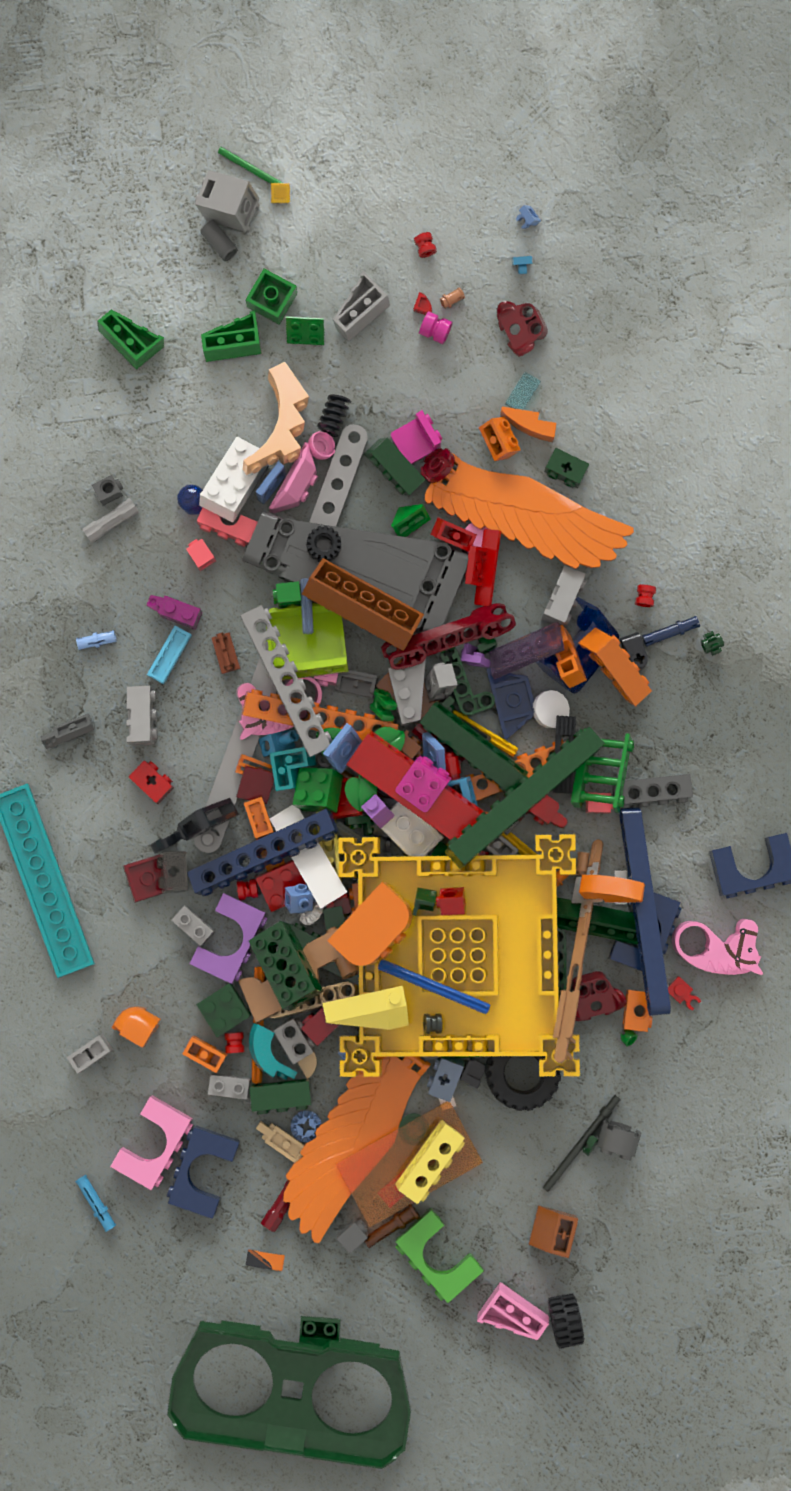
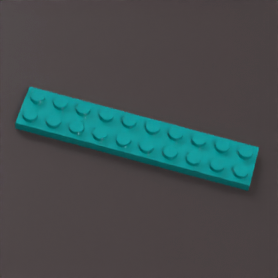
(43, 881)

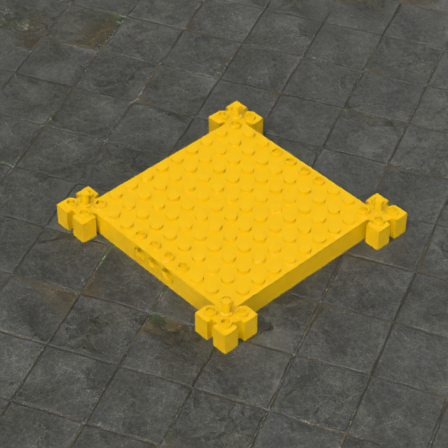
(494, 952)

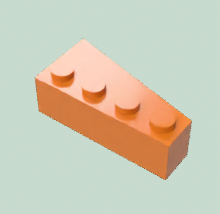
(616, 665)

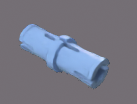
(96, 640)

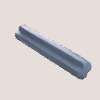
(307, 614)

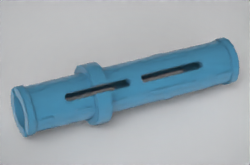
(95, 1202)

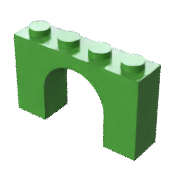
(447, 1282)

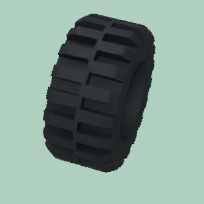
(515, 1098)

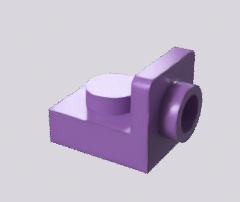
(473, 658)

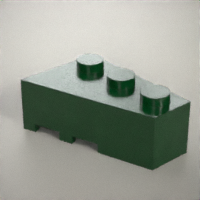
(394, 466)

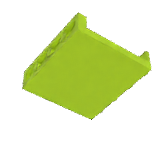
(312, 653)

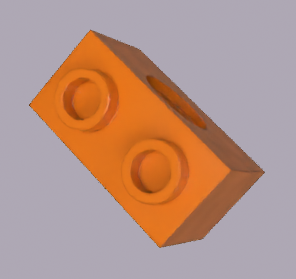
(630, 1020)
(205, 1054)

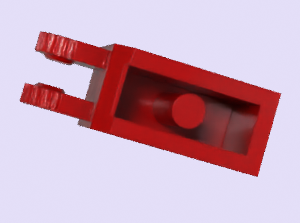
(547, 813)

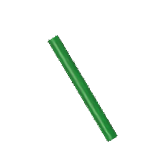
(246, 165)

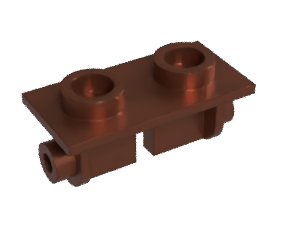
(225, 652)

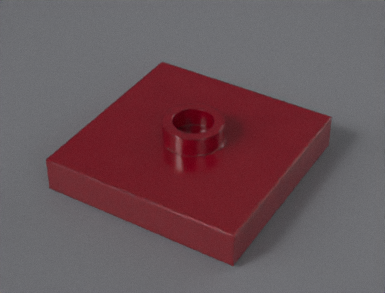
(143, 878)

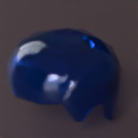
(189, 499)

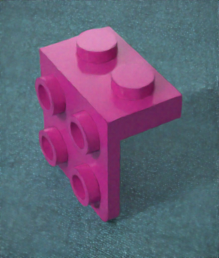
(417, 438)
(423, 783)

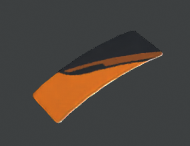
(265, 1260)

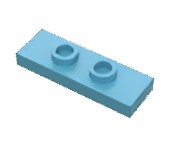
(169, 654)

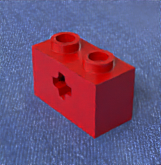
(141, 776)

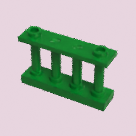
(583, 776)

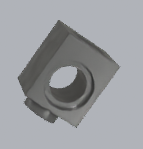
(100, 487)

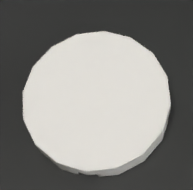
(548, 706)

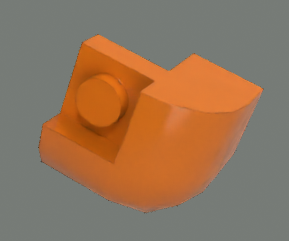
(136, 1025)

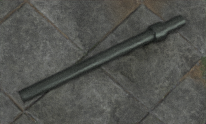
(605, 1112)

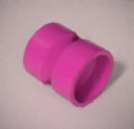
(435, 327)

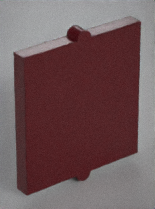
(255, 784)

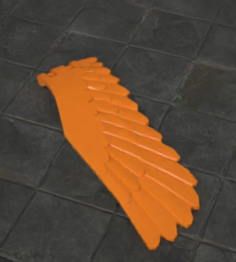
(530, 514)
(363, 1115)

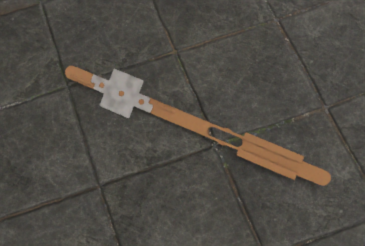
(569, 1000)

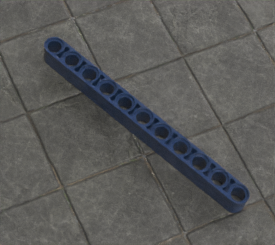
(645, 913)

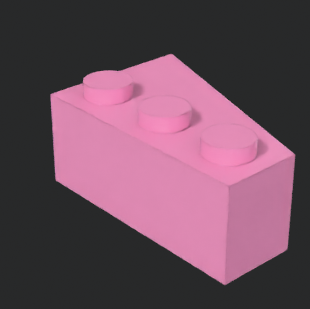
(514, 1313)

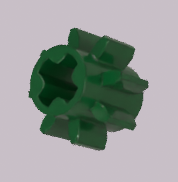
(712, 643)

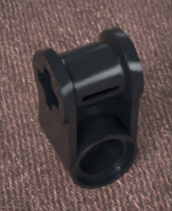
(634, 646)

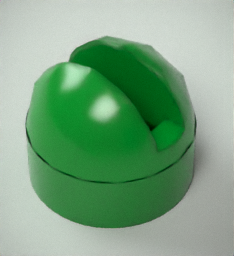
(629, 1037)

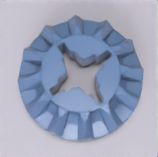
(301, 1118)

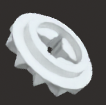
(310, 917)

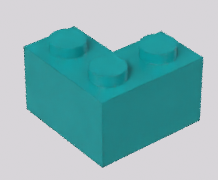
(286, 766)

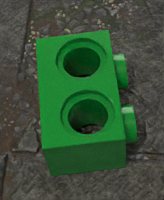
(287, 594)

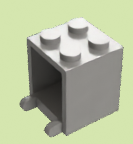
(227, 201)

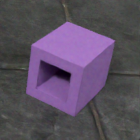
(378, 811)

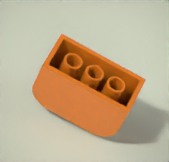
(373, 927)

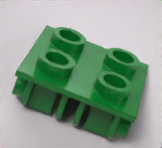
(305, 330)

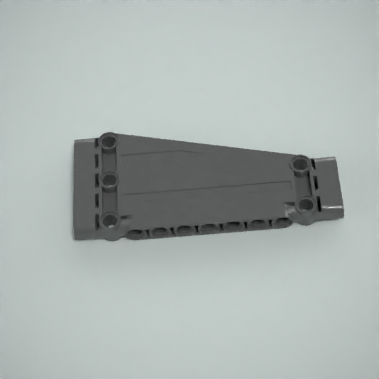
(383, 560)

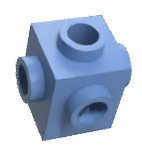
(299, 899)

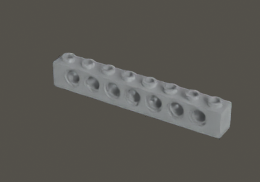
(250, 620)

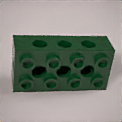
(274, 963)

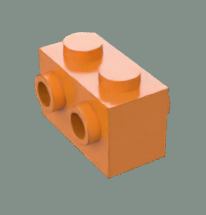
(499, 438)

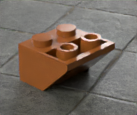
(553, 1231)

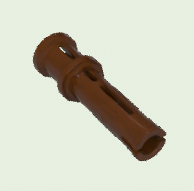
(398, 1222)

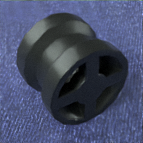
(432, 1023)

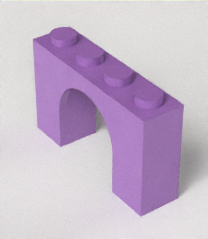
(229, 966)

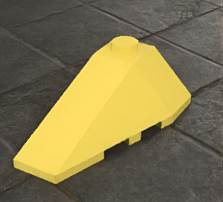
(373, 1010)

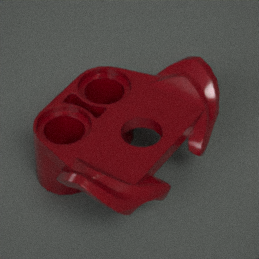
(511, 314)
(610, 997)

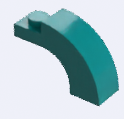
(261, 1053)

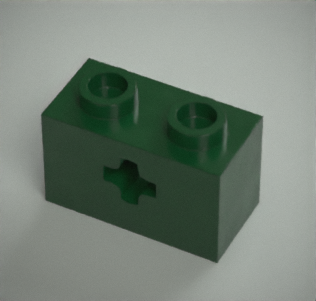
(560, 460)

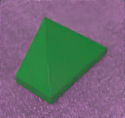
(409, 519)

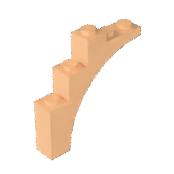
(282, 444)

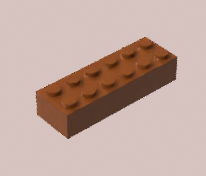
(362, 604)

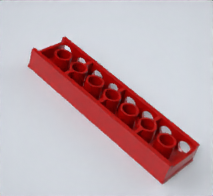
(387, 766)

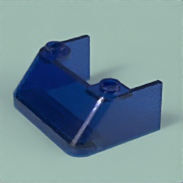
(587, 620)

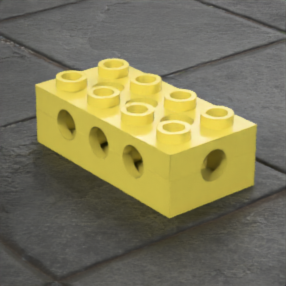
(430, 1150)

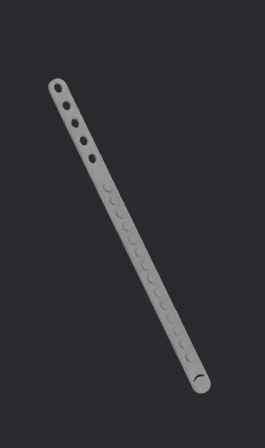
(227, 780)

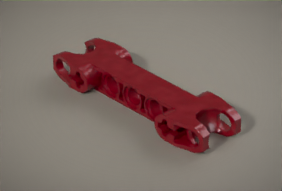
(480, 624)

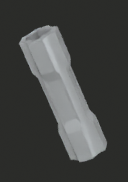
(98, 528)

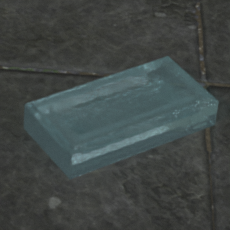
(523, 392)

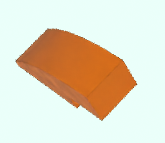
(529, 424)
(611, 889)

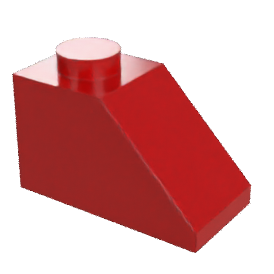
(453, 534)

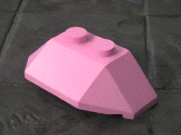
(296, 483)

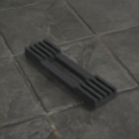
(564, 727)

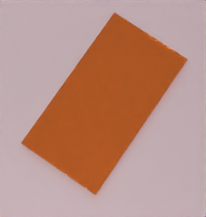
(377, 1167)

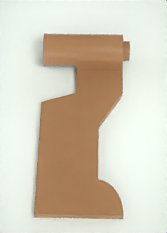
(318, 953)

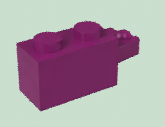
(175, 610)

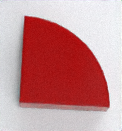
(422, 304)

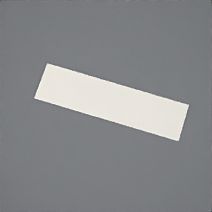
(312, 863)

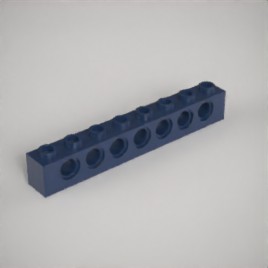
(200, 876)

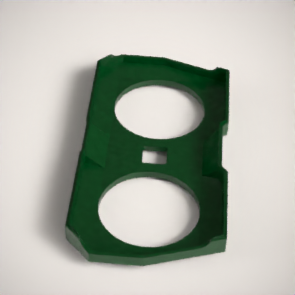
(285, 1422)

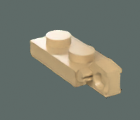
(281, 1141)

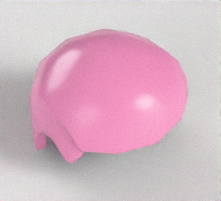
(321, 445)

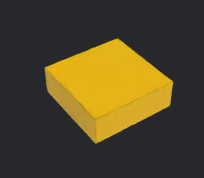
(280, 192)

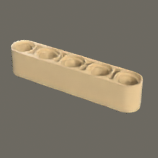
(339, 993)

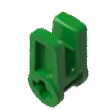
(383, 704)

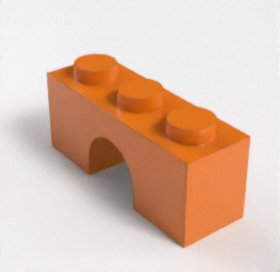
(569, 662)

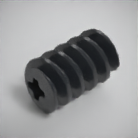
(332, 414)

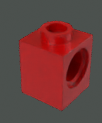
(451, 901)

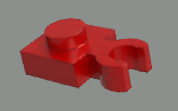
(681, 991)

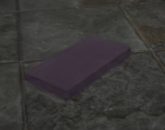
(526, 650)

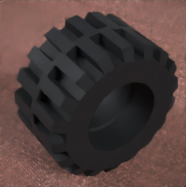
(566, 1320)

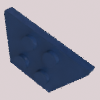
(512, 701)

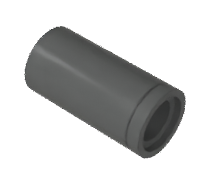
(219, 240)

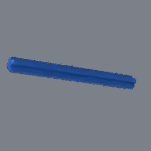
(434, 986)

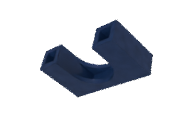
(731, 881)
(667, 911)
(184, 1192)

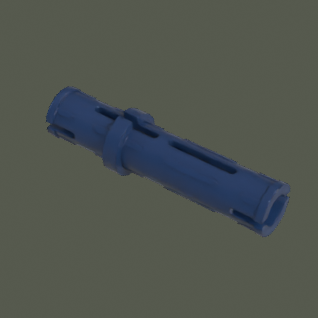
(670, 631)

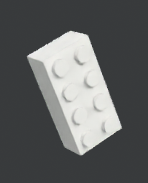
(229, 484)

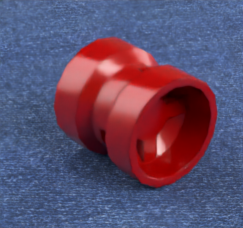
(425, 245)
(645, 595)
(243, 892)
(234, 1042)

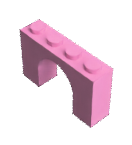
(149, 1171)

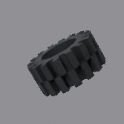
(323, 532)

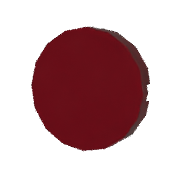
(437, 465)

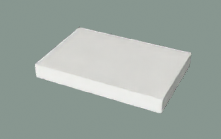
(411, 832)

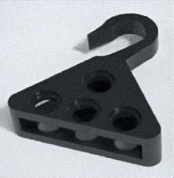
(197, 824)

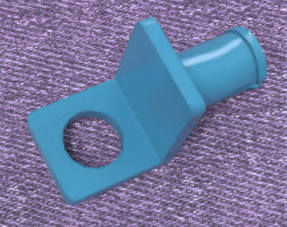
(279, 741)

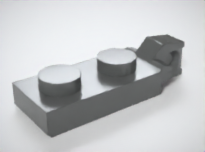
(68, 731)

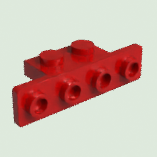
(482, 567)

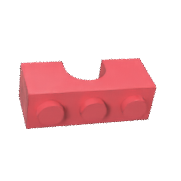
(240, 532)

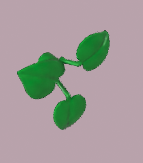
(360, 789)

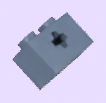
(445, 1088)

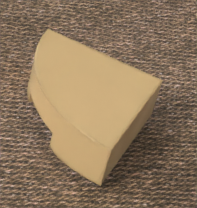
(308, 1064)

